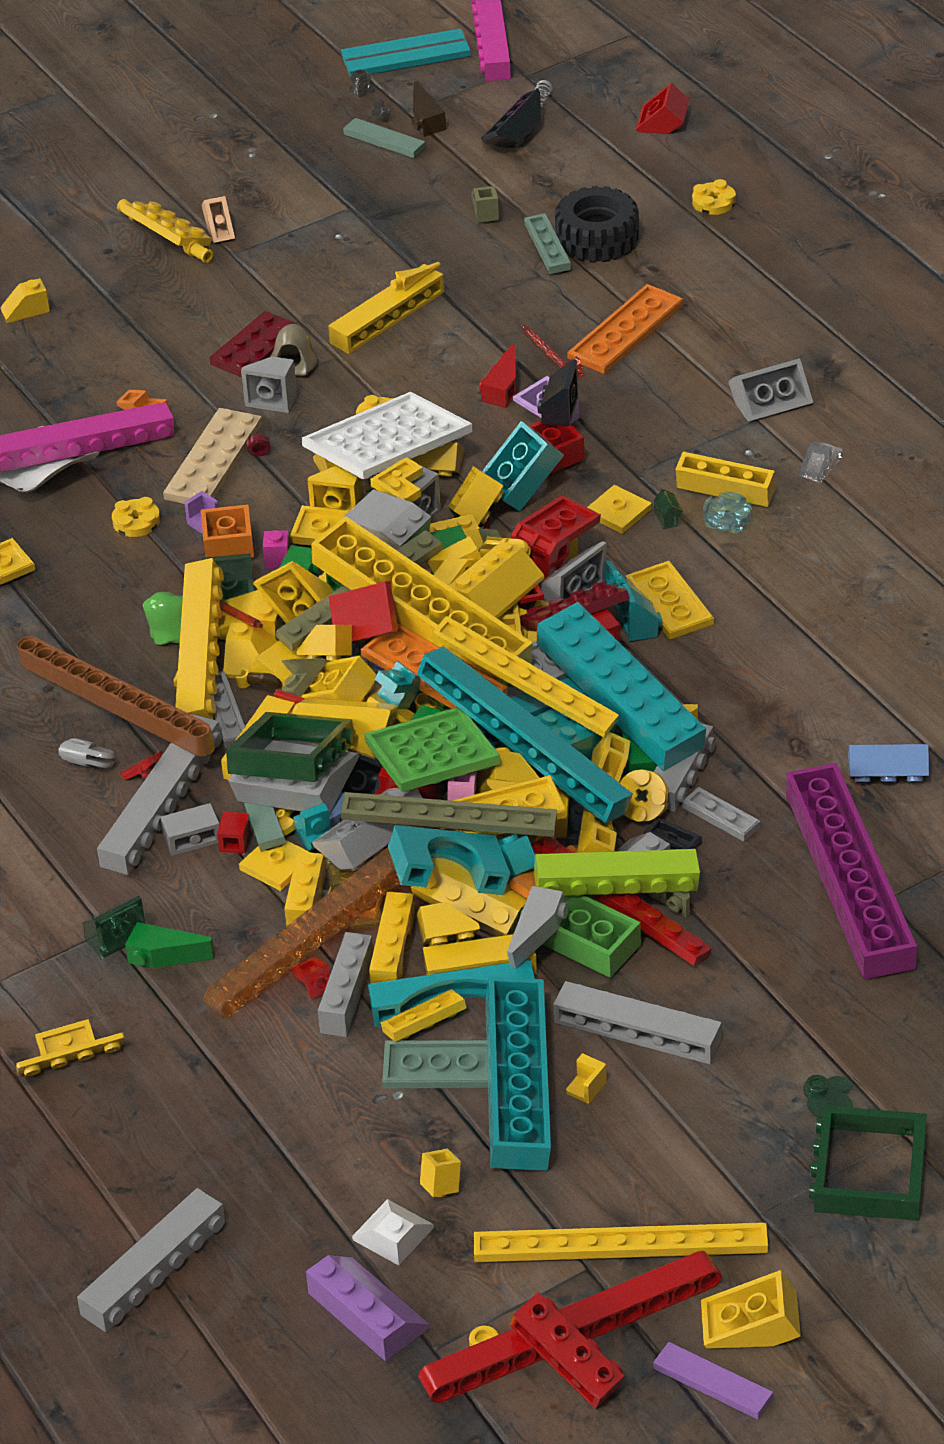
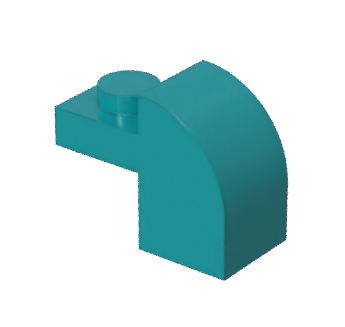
(398, 685)
(311, 825)

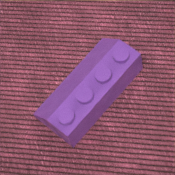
(364, 1305)

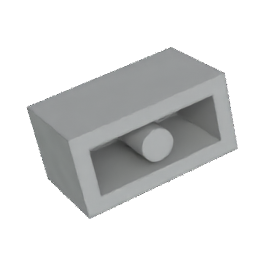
(190, 829)

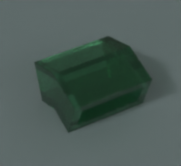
(667, 509)

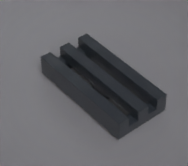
(673, 833)

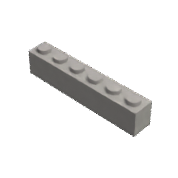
(637, 1022)
(151, 1260)

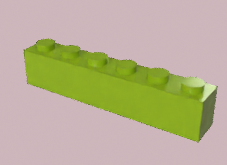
(618, 872)

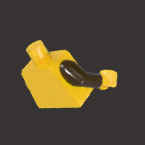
(268, 668)

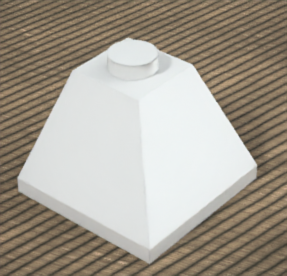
(393, 1232)

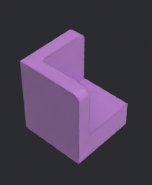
(194, 506)

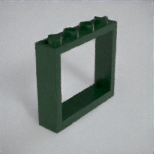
(249, 758)
(868, 1202)

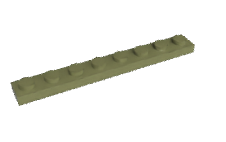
(297, 630)
(449, 814)

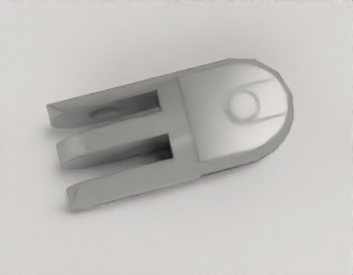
(86, 753)

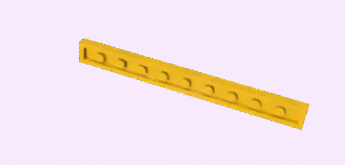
(620, 1242)

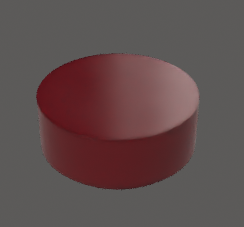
(258, 445)

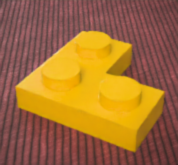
(398, 478)

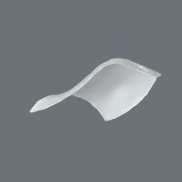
(36, 475)

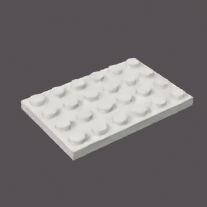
(386, 435)

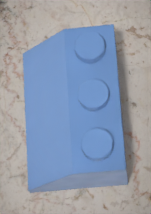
(888, 762)

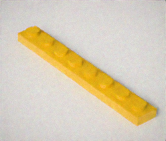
(525, 676)

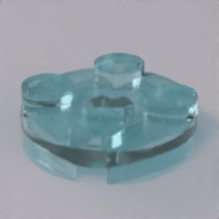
(716, 516)

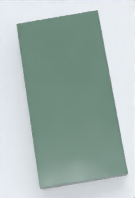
(435, 1064)

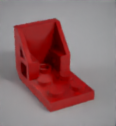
(552, 530)

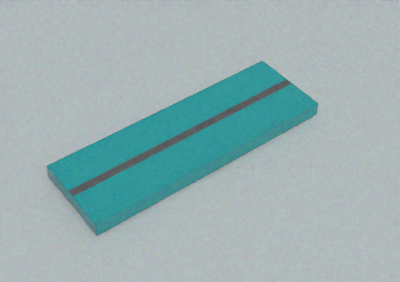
(407, 52)

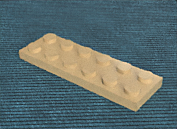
(213, 455)

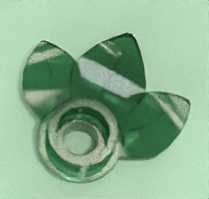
(826, 1092)

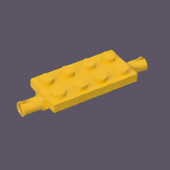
(170, 227)

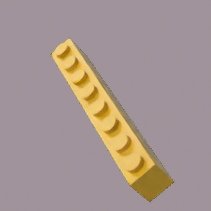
(199, 638)

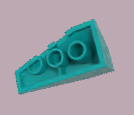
(637, 613)

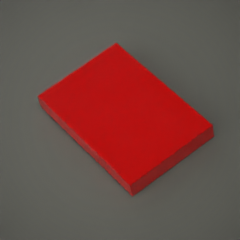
(366, 609)

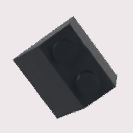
(560, 396)
(364, 775)

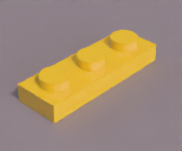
(423, 1015)

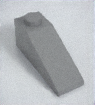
(538, 921)

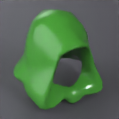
(164, 617)

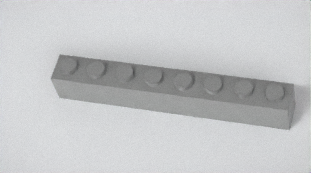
(155, 798)

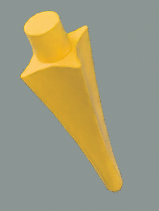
(407, 278)

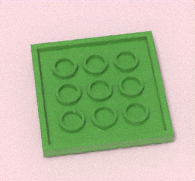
(432, 749)

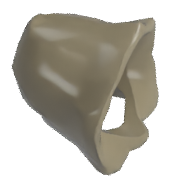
(295, 341)

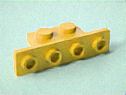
(67, 1044)

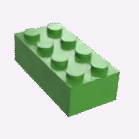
(595, 935)

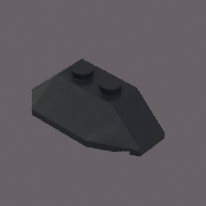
(516, 122)

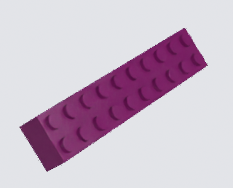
(851, 871)

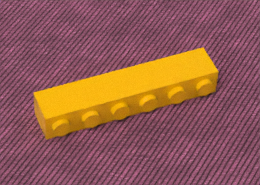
(383, 312)

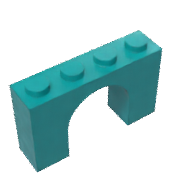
(478, 853)

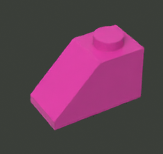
(275, 548)

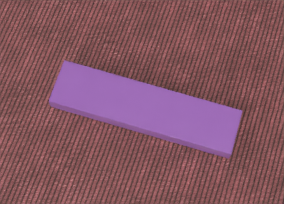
(713, 1380)

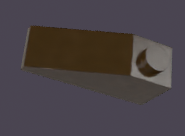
(428, 115)

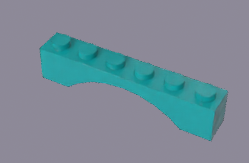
(397, 996)

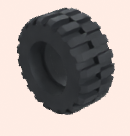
(597, 223)

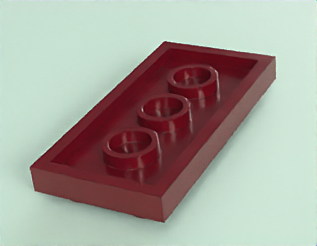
(250, 344)
(593, 600)

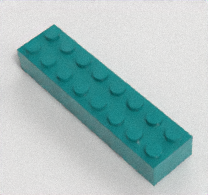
(621, 684)
(517, 1074)

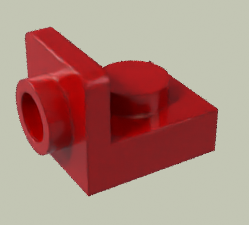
(314, 975)

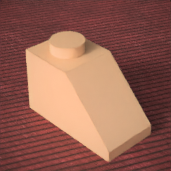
(218, 219)

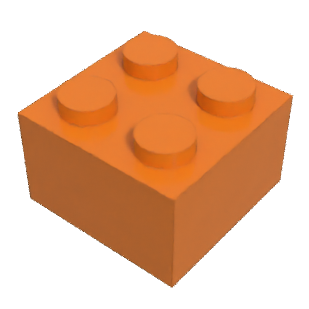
(227, 531)

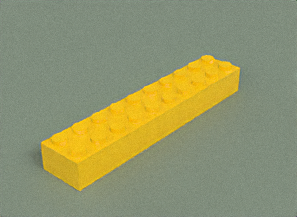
(419, 597)

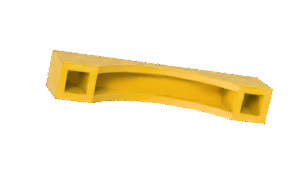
(611, 757)

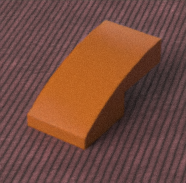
(136, 399)

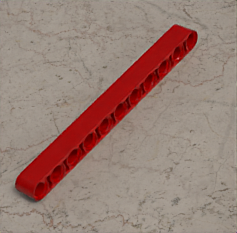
(593, 1316)

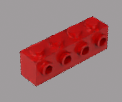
(567, 1350)

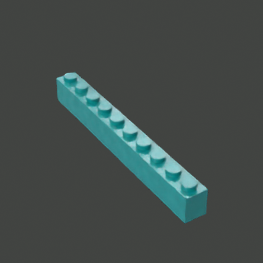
(524, 734)

